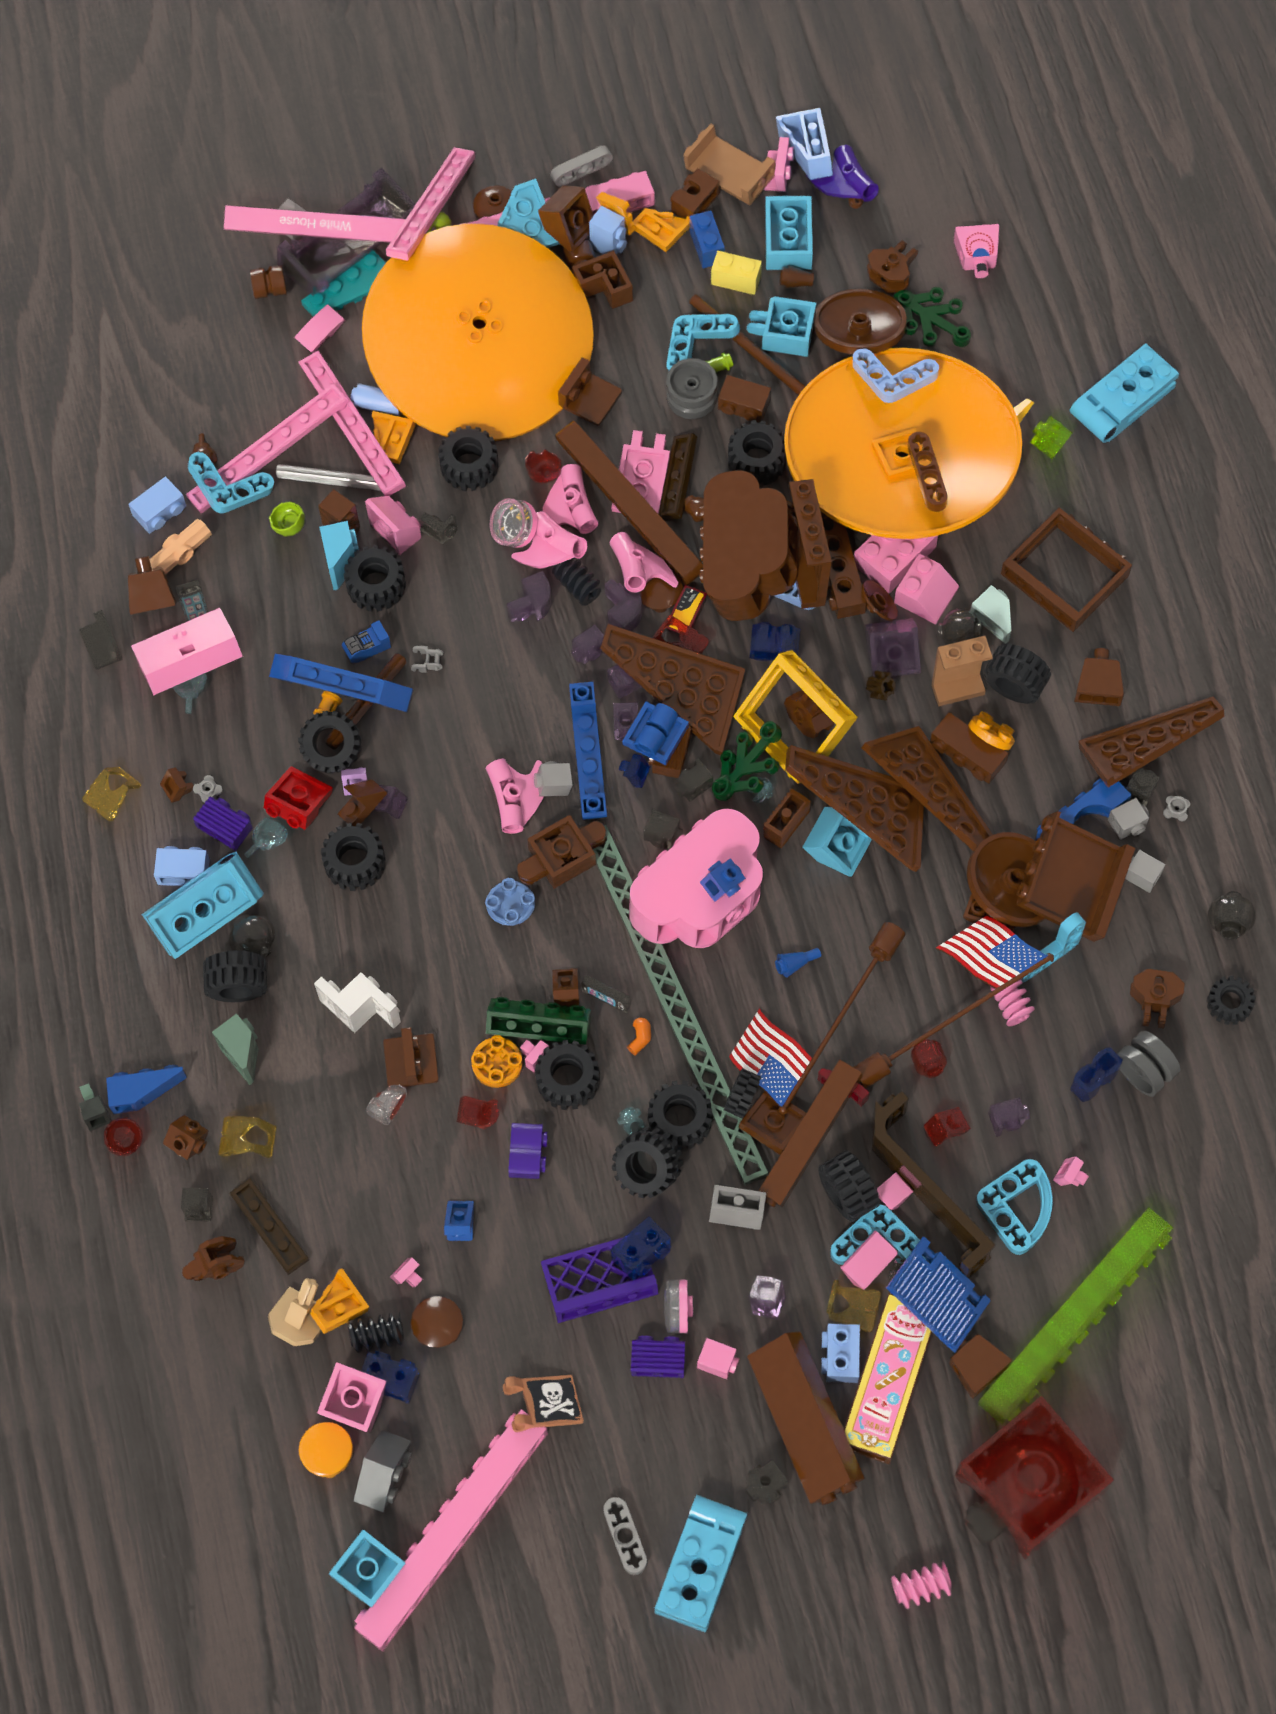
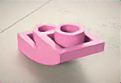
(319, 328)

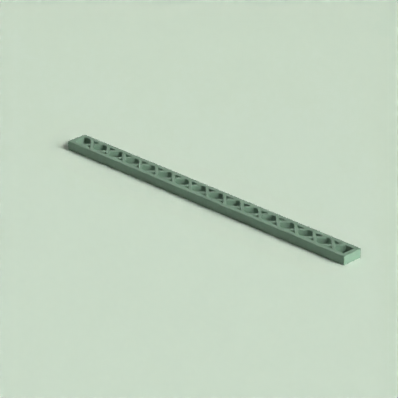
(673, 1020)

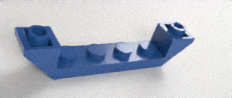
(341, 682)
(587, 750)

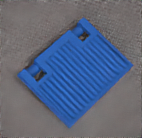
(938, 1294)

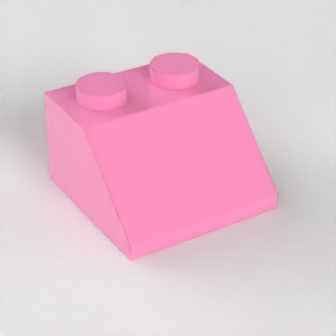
(393, 523)
(926, 589)
(352, 1397)

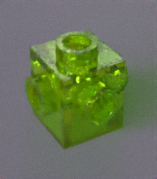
(1050, 436)

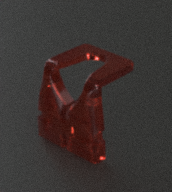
(688, 636)

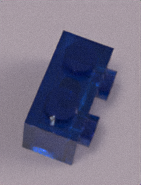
(641, 1248)
(400, 1376)

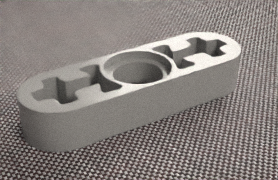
(581, 166)
(625, 1557)

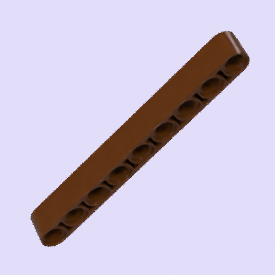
(629, 502)

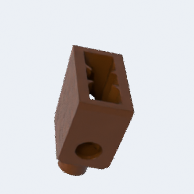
(148, 588)
(1100, 680)
(978, 1364)

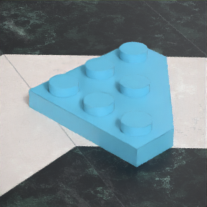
(522, 213)

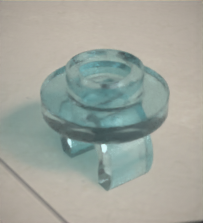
(765, 792)
(628, 1116)

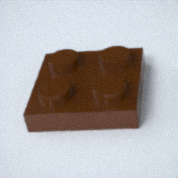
(770, 1126)

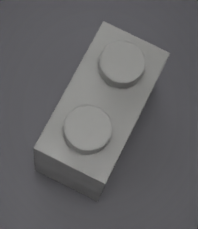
(737, 1207)

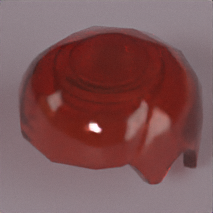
(543, 466)
(123, 1137)

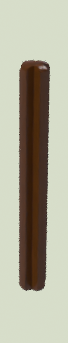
(361, 707)

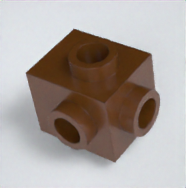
(186, 1137)

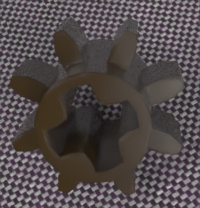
(881, 685)

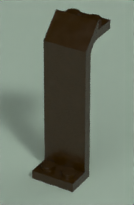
(927, 1191)

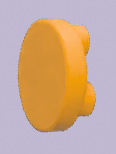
(991, 732)
(497, 1062)
(326, 1449)

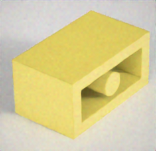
(736, 272)

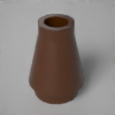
(795, 277)

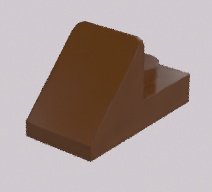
(364, 800)
(566, 987)

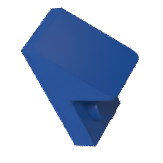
(459, 1220)

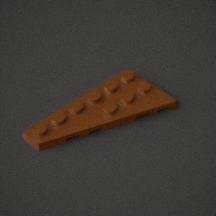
(1132, 746)
(921, 771)

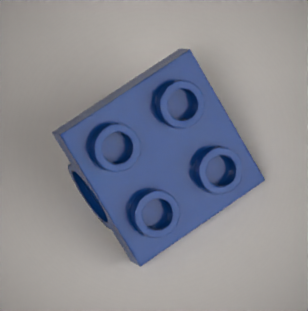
(656, 732)

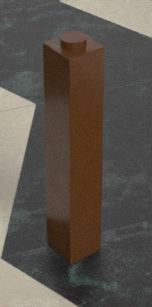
(810, 1134)

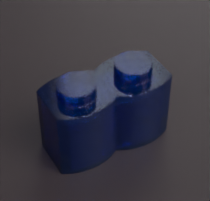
(770, 640)
(1094, 1075)

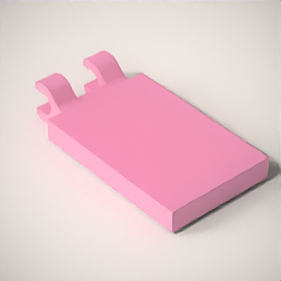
(645, 468)

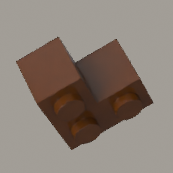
(606, 276)

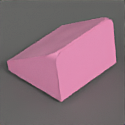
(894, 1191)

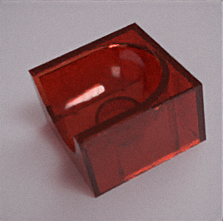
(1035, 1475)

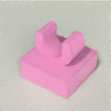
(532, 1053)
(1070, 1173)
(406, 1273)

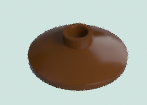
(483, 201)
(879, 600)

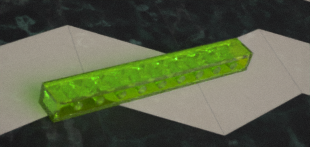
(1074, 1317)

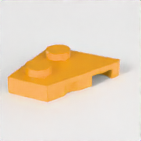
(618, 206)
(661, 227)
(392, 434)
(338, 1303)

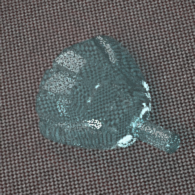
(191, 690)
(267, 835)

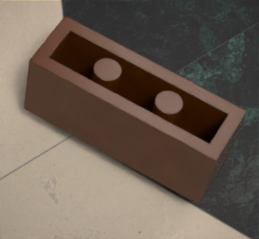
(967, 749)

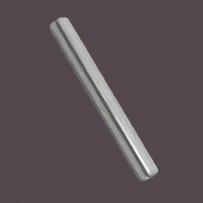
(326, 477)

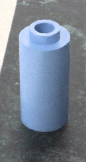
(372, 399)

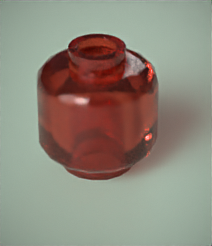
(929, 1058)

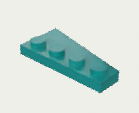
(348, 287)

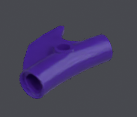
(847, 177)

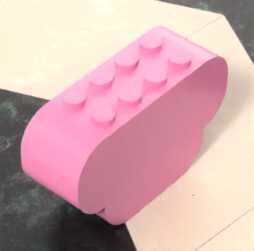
(668, 895)

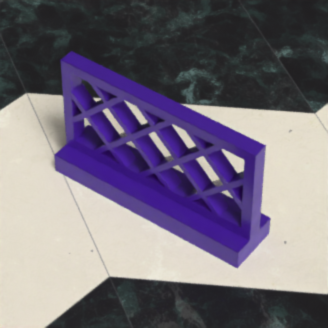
(599, 1299)

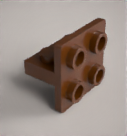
(410, 1059)

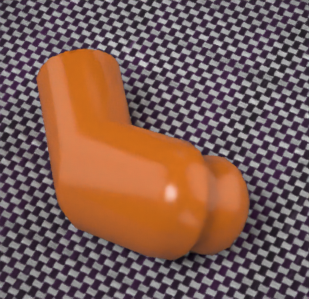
(643, 1035)

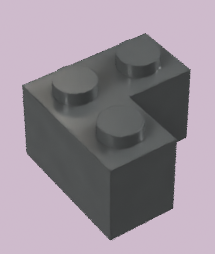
(381, 1471)

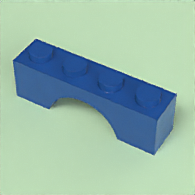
(1097, 801)

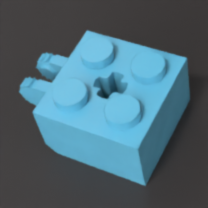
(786, 325)

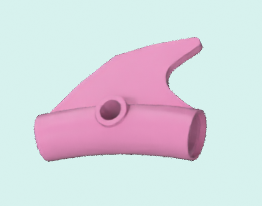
(569, 502)
(551, 545)
(639, 563)
(515, 794)

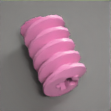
(1013, 1004)
(922, 1585)

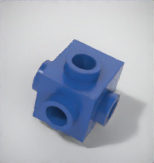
(723, 879)

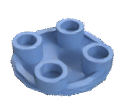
(510, 902)

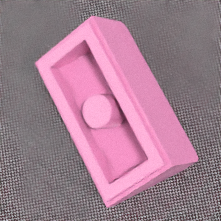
(869, 1260)

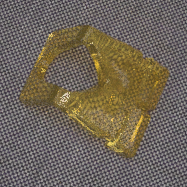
(107, 800)
(234, 1138)
(861, 1308)

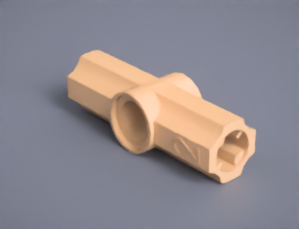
(181, 547)

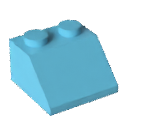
(338, 546)
(836, 842)
(367, 1568)

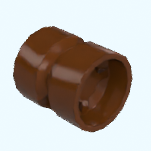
(268, 281)

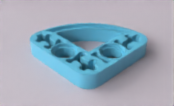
(1000, 1205)

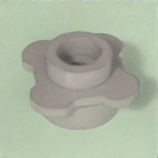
(208, 782)
(1179, 802)

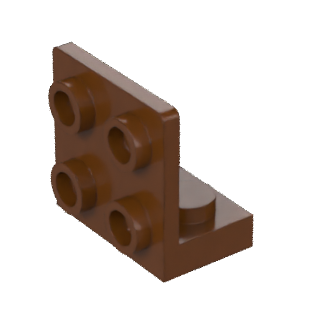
(587, 394)

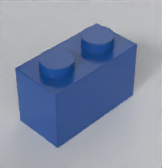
(706, 237)

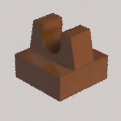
(174, 784)

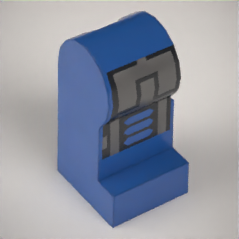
(367, 643)

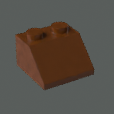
(567, 216)

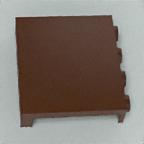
(813, 549)
(1074, 874)

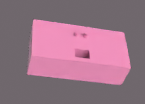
(187, 651)

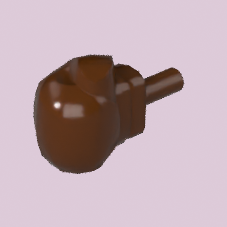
(206, 449)
(692, 507)

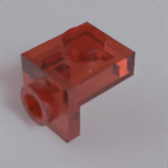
(477, 1112)
(946, 1125)

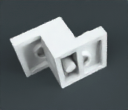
(358, 1001)

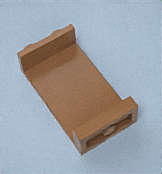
(736, 170)
(958, 670)

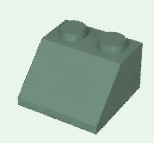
(238, 1044)

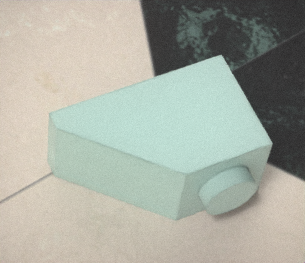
(994, 611)

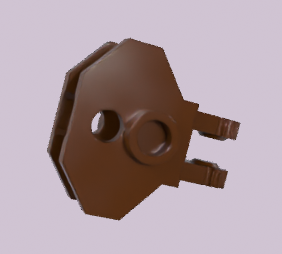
(891, 266)
(807, 714)
(1156, 993)
(213, 1260)

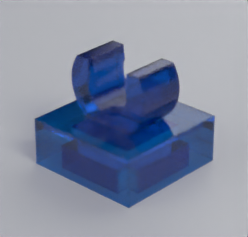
(635, 770)

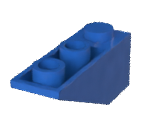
(136, 1090)

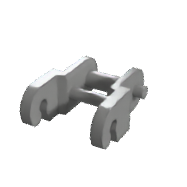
(429, 652)

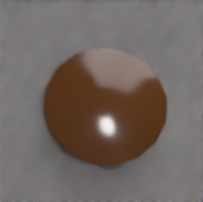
(660, 594)
(437, 1322)

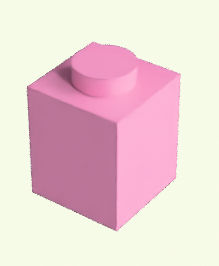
(717, 1359)

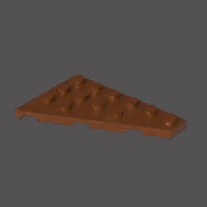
(688, 682)
(866, 799)

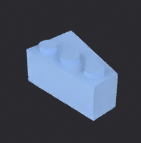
(809, 141)

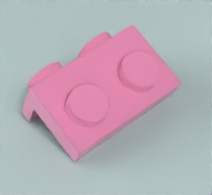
(783, 170)

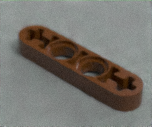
(931, 470)

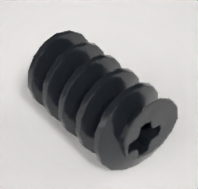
(576, 581)
(376, 1332)

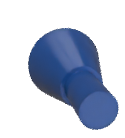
(791, 962)

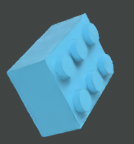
(788, 232)

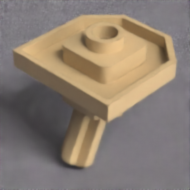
(291, 1315)

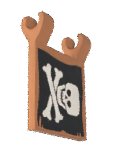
(548, 1401)

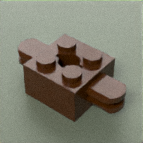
(560, 842)

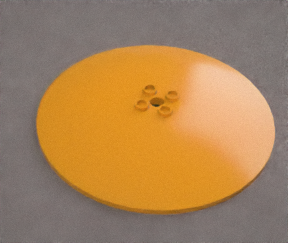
(456, 375)
(851, 440)

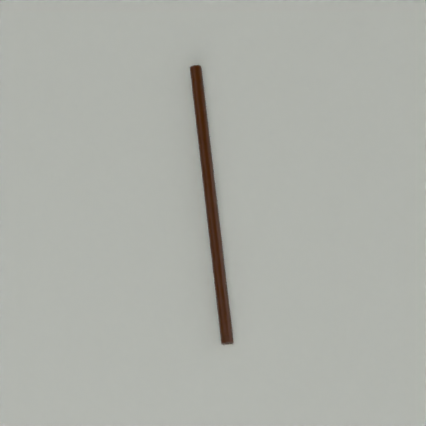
(755, 351)

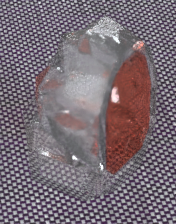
(387, 1104)

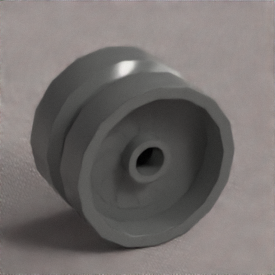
(691, 388)
(1148, 1063)

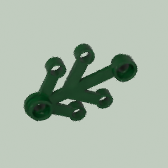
(930, 315)
(727, 784)

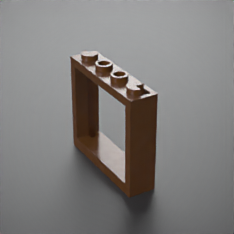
(1043, 595)

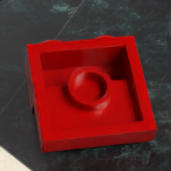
(296, 798)

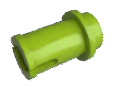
(721, 363)

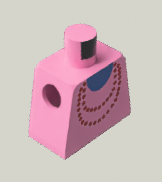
(977, 247)

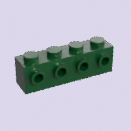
(538, 1020)

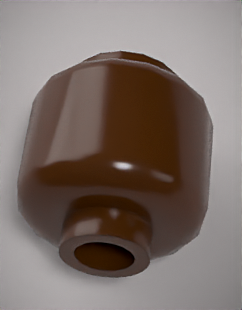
(581, 254)

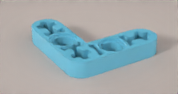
(694, 331)
(221, 490)
(1067, 938)
(867, 1222)

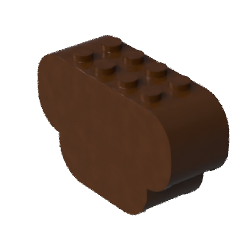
(746, 545)

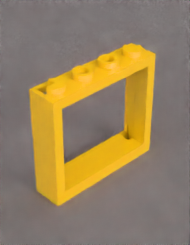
(813, 687)

